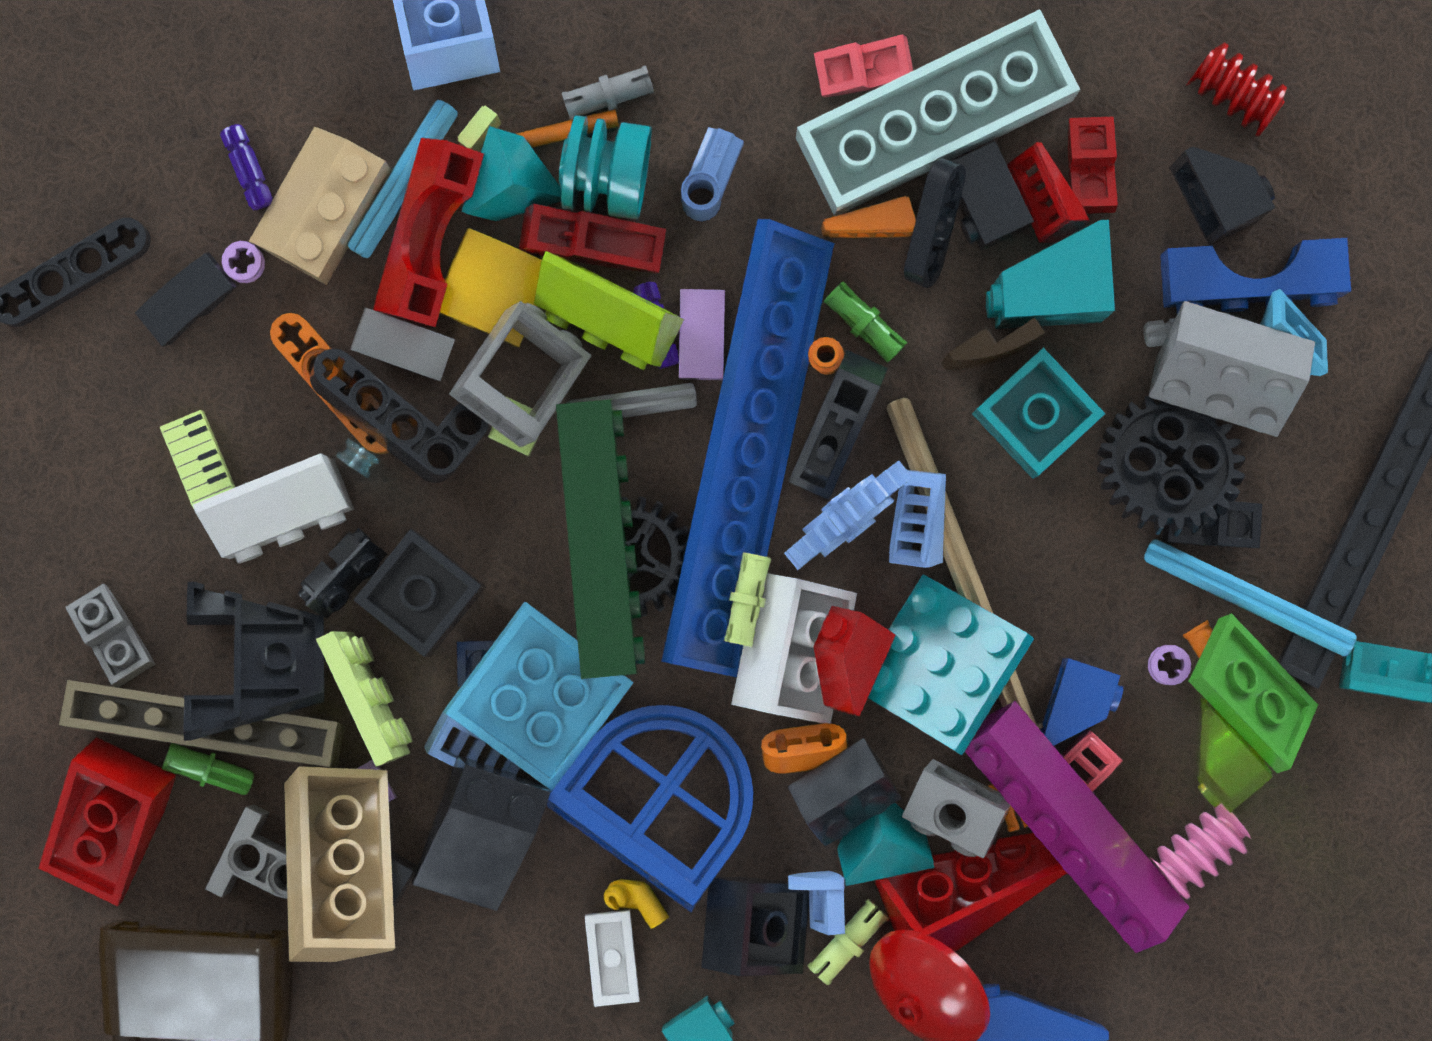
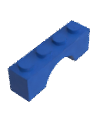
(1313, 272)

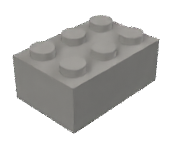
(1232, 369)

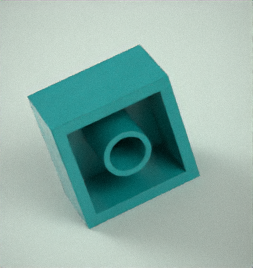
(1038, 413)

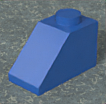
(1079, 700)

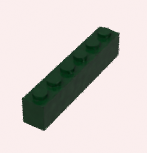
(598, 540)

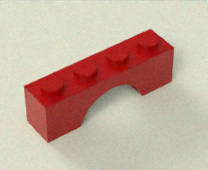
(412, 276)

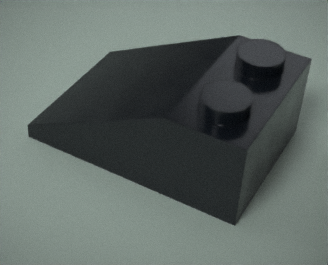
(480, 833)

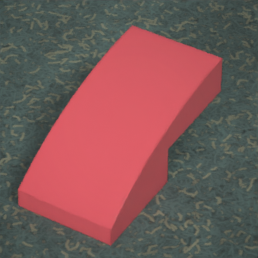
(862, 67)

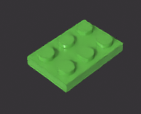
(1253, 693)

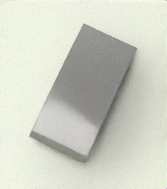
(402, 344)
(110, 635)

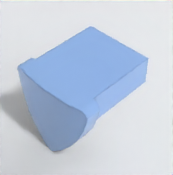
(825, 899)

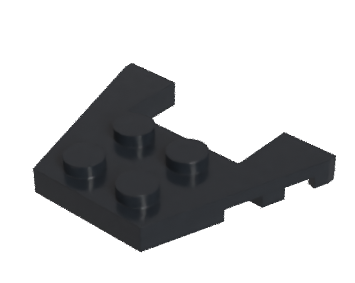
(274, 661)

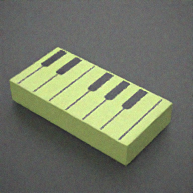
(197, 457)

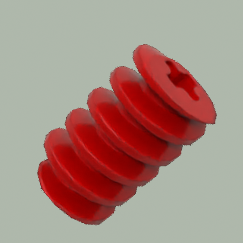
(1239, 88)

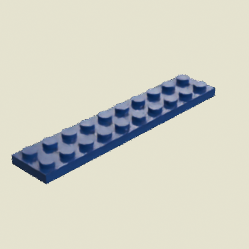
(748, 439)

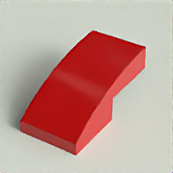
(1092, 163)

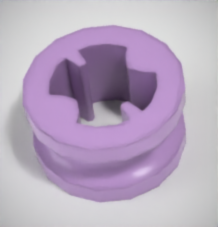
(232, 254)
(1162, 676)

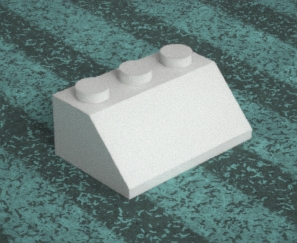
(275, 508)
(781, 666)

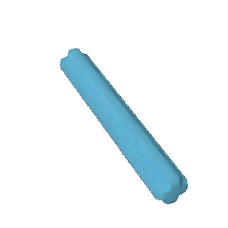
(392, 193)

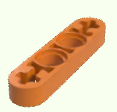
(290, 350)

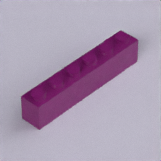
(1076, 828)

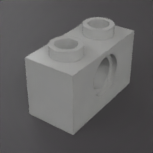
(982, 805)

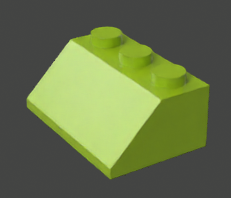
(605, 312)

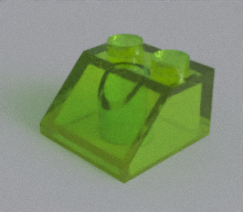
(1226, 763)

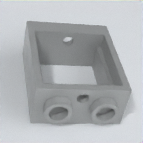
(495, 407)

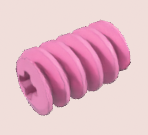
(1201, 849)

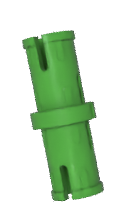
(865, 322)

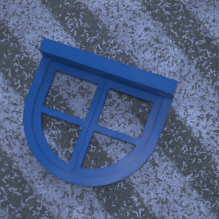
(628, 841)

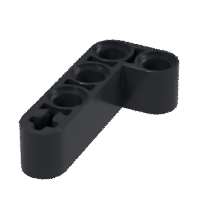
(391, 410)

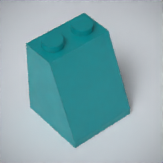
(1059, 284)

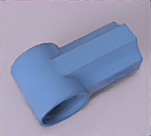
(711, 171)

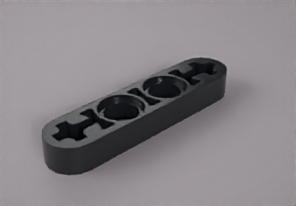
(73, 277)

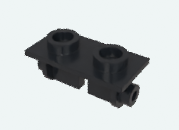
(329, 589)

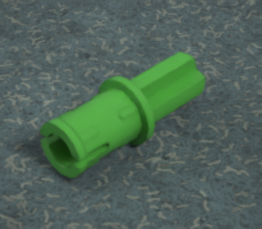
(207, 769)

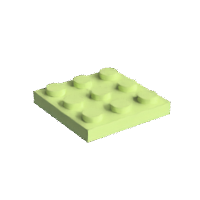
(365, 696)

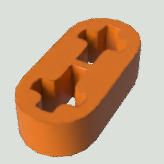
(803, 747)

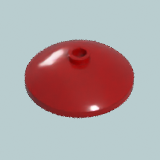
(928, 987)

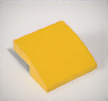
(488, 280)

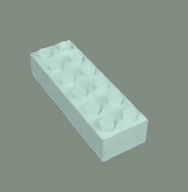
(937, 112)

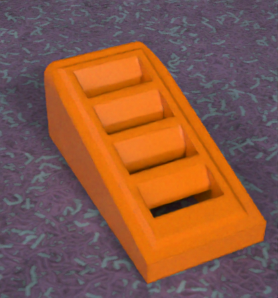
(884, 219)

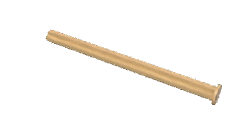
(954, 546)

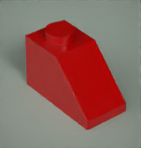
(849, 658)

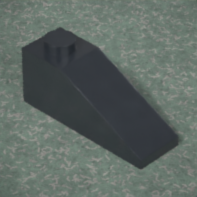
(838, 424)

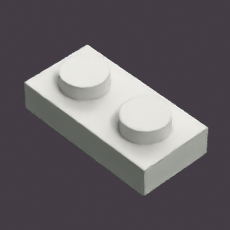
(612, 958)

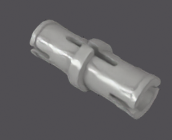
(608, 92)

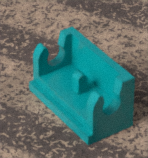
(1388, 672)

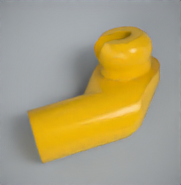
(636, 895)

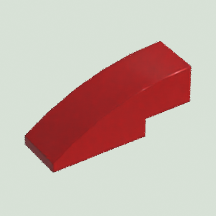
(592, 239)

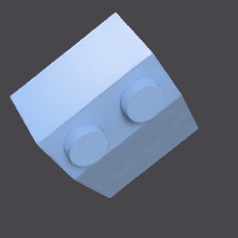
(446, 40)

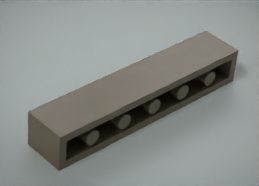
(162, 720)

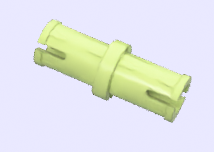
(747, 599)
(847, 945)

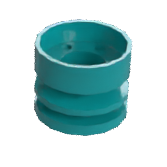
(605, 167)

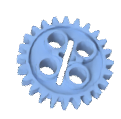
(848, 515)

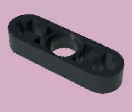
(934, 222)

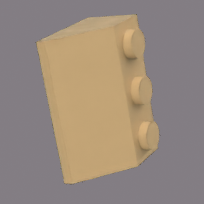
(321, 204)

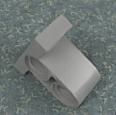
(231, 867)

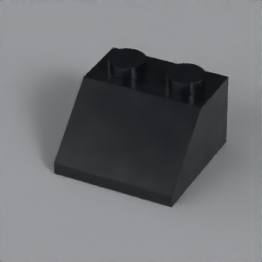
(1221, 192)
(754, 927)

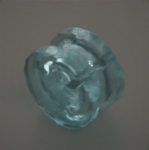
(358, 458)

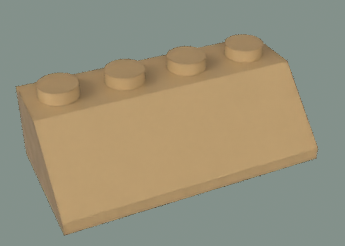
(338, 864)

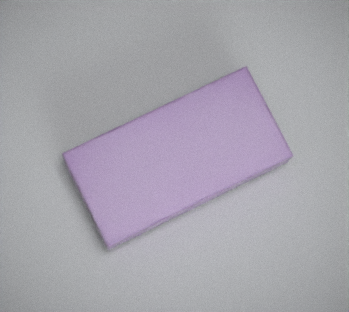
(701, 334)

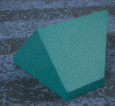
(510, 178)
(883, 848)

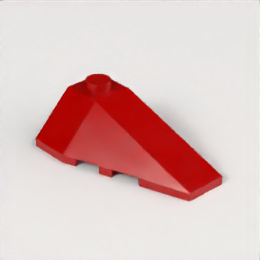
(969, 893)

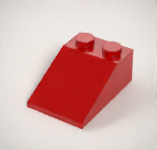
(105, 820)

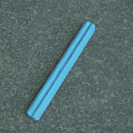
(1250, 597)

